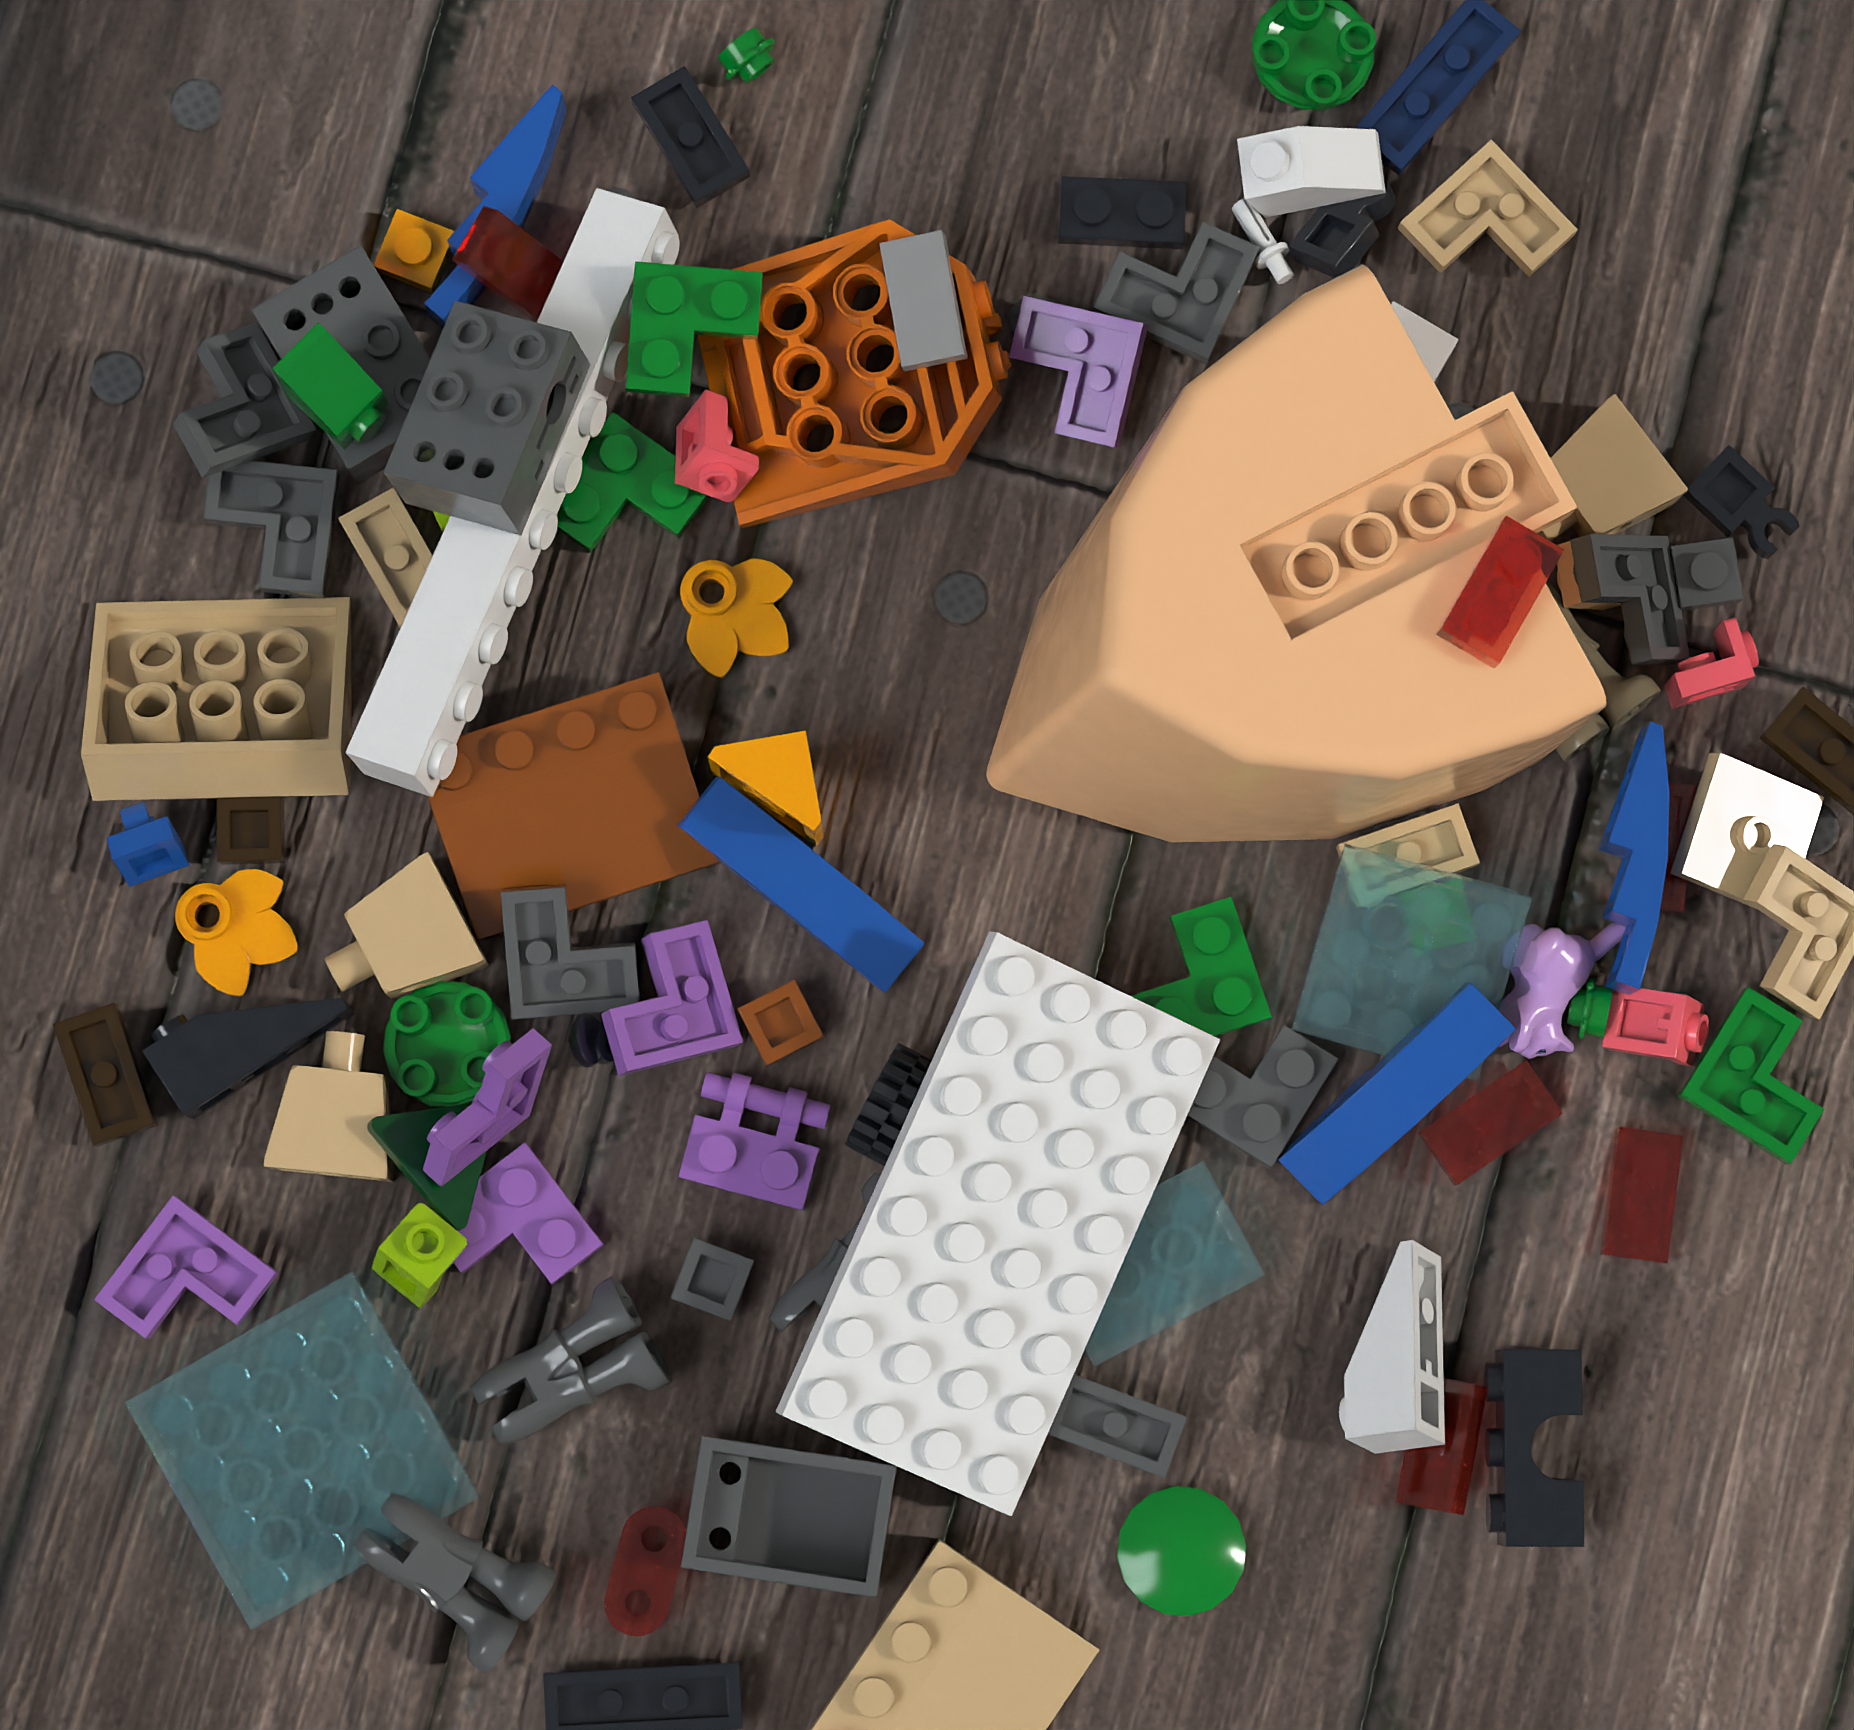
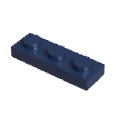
(1438, 81)

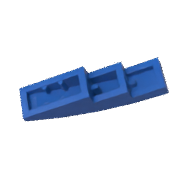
(508, 183)
(1640, 837)
(801, 884)
(1396, 1093)

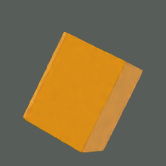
(776, 778)

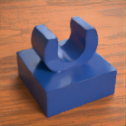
(146, 847)

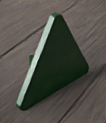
(406, 1143)

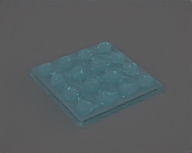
(297, 1445)

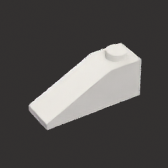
(1398, 1364)

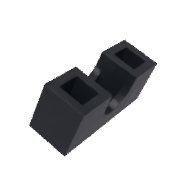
(1528, 1504)

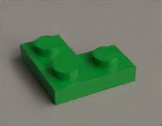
(675, 304)
(620, 470)
(1222, 979)
(1736, 1084)

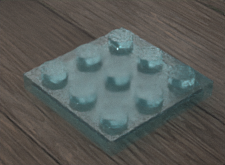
(1400, 946)

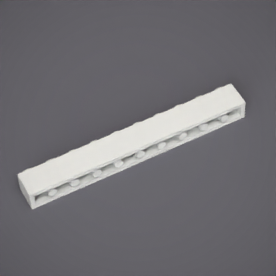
(484, 572)

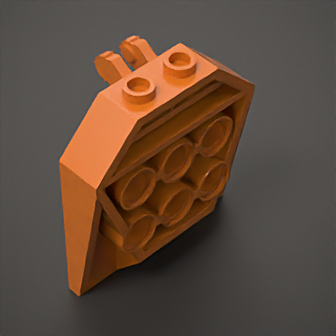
(773, 420)

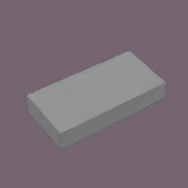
(923, 300)

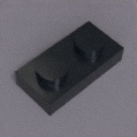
(690, 137)
(1122, 212)

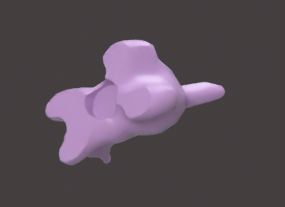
(1547, 975)

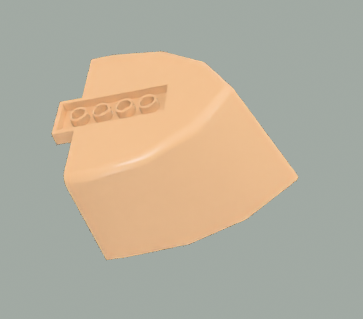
(1268, 597)

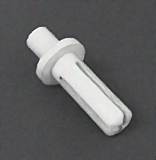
(1271, 253)

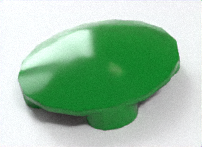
(1313, 52)
(442, 1040)
(1181, 1551)

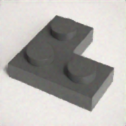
(1184, 309)
(254, 409)
(295, 510)
(1641, 578)
(549, 973)
(1265, 1109)

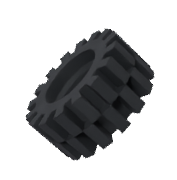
(888, 1104)

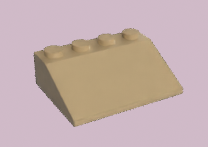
(219, 699)
(959, 1658)

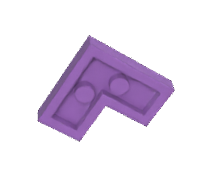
(1101, 363)
(691, 1008)
(497, 1108)
(526, 1202)
(181, 1254)

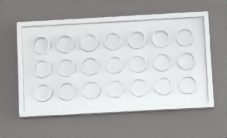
(998, 1224)

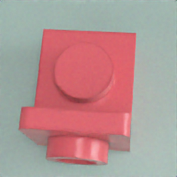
(704, 451)
(1705, 677)
(1656, 1025)

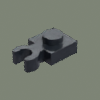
(1341, 234)
(1733, 495)

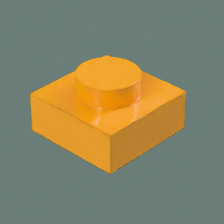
(414, 251)

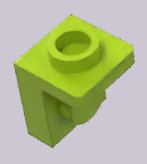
(418, 1254)

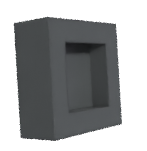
(1706, 574)
(712, 1279)

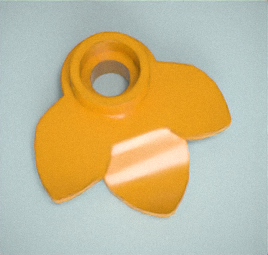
(742, 619)
(245, 931)

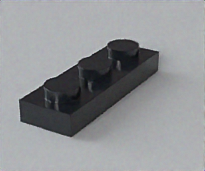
(645, 1698)

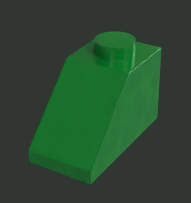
(332, 388)

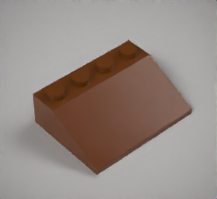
(571, 800)

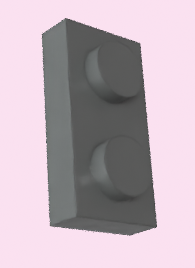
(1118, 1426)

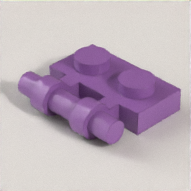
(749, 1160)

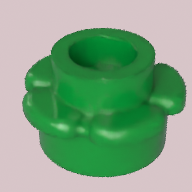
(747, 56)
(1590, 1009)

